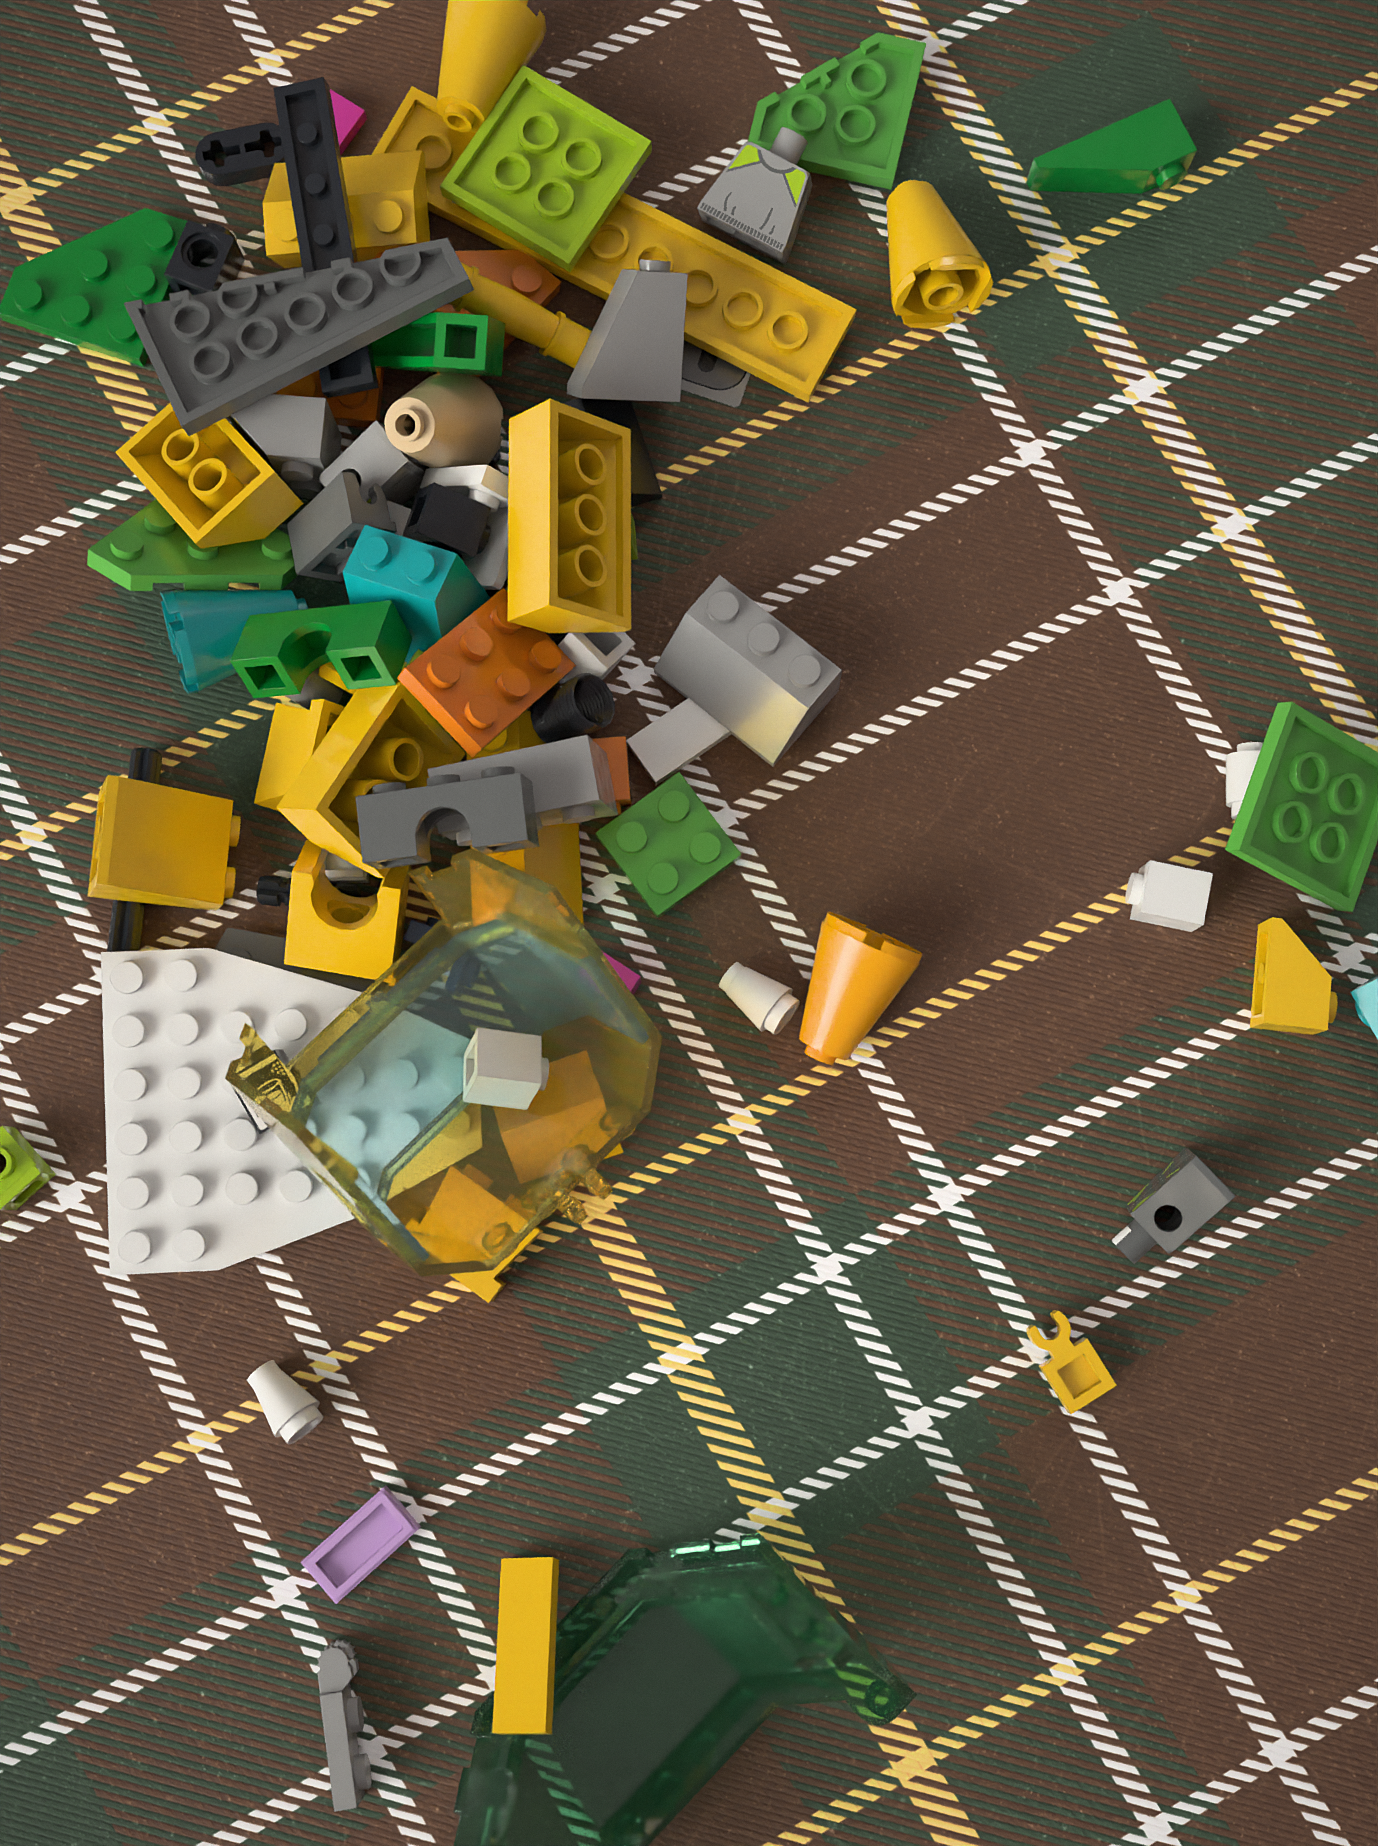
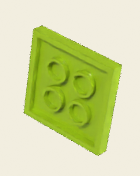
(546, 168)

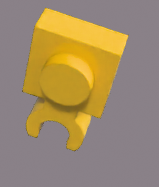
(1073, 1369)

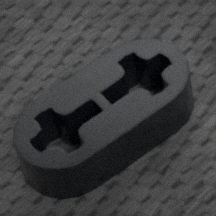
(244, 154)

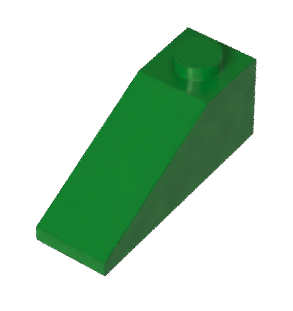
(1120, 158)

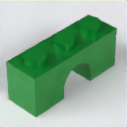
(285, 647)

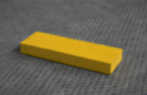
(526, 1646)

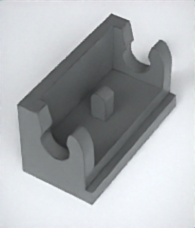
(331, 524)

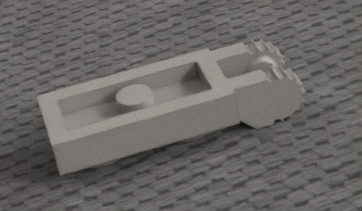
(341, 1721)

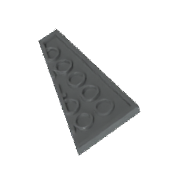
(278, 327)

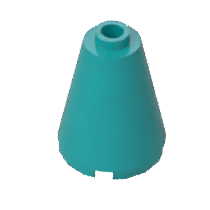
(208, 624)

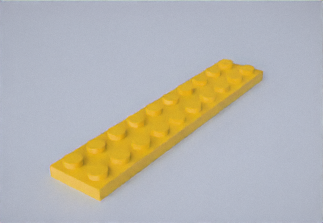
(732, 300)

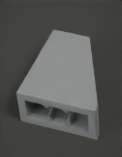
(636, 339)

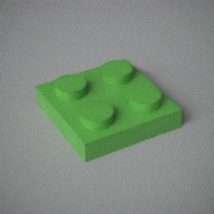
(668, 845)

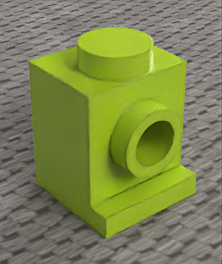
(23, 1172)

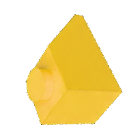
(1289, 984)

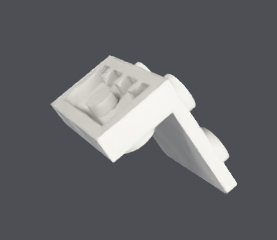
(491, 489)

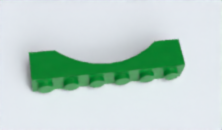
(444, 345)

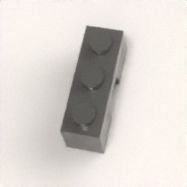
(399, 821)

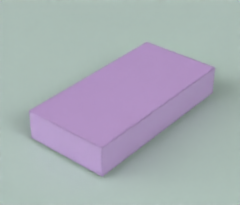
(360, 1544)

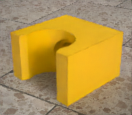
(340, 930)

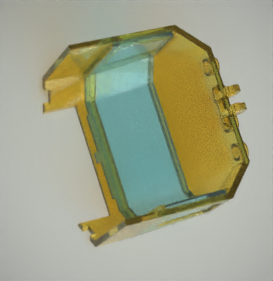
(381, 1087)

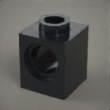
(197, 244)
(448, 521)

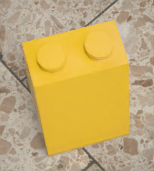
(162, 845)

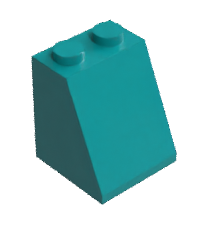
(423, 581)

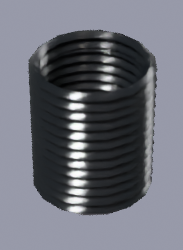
(573, 709)

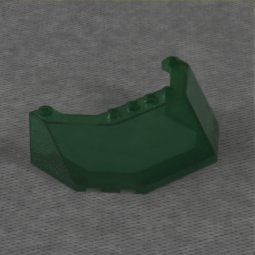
(659, 1690)

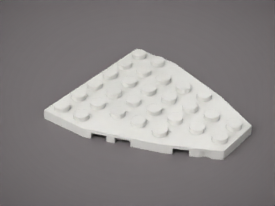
(183, 1157)

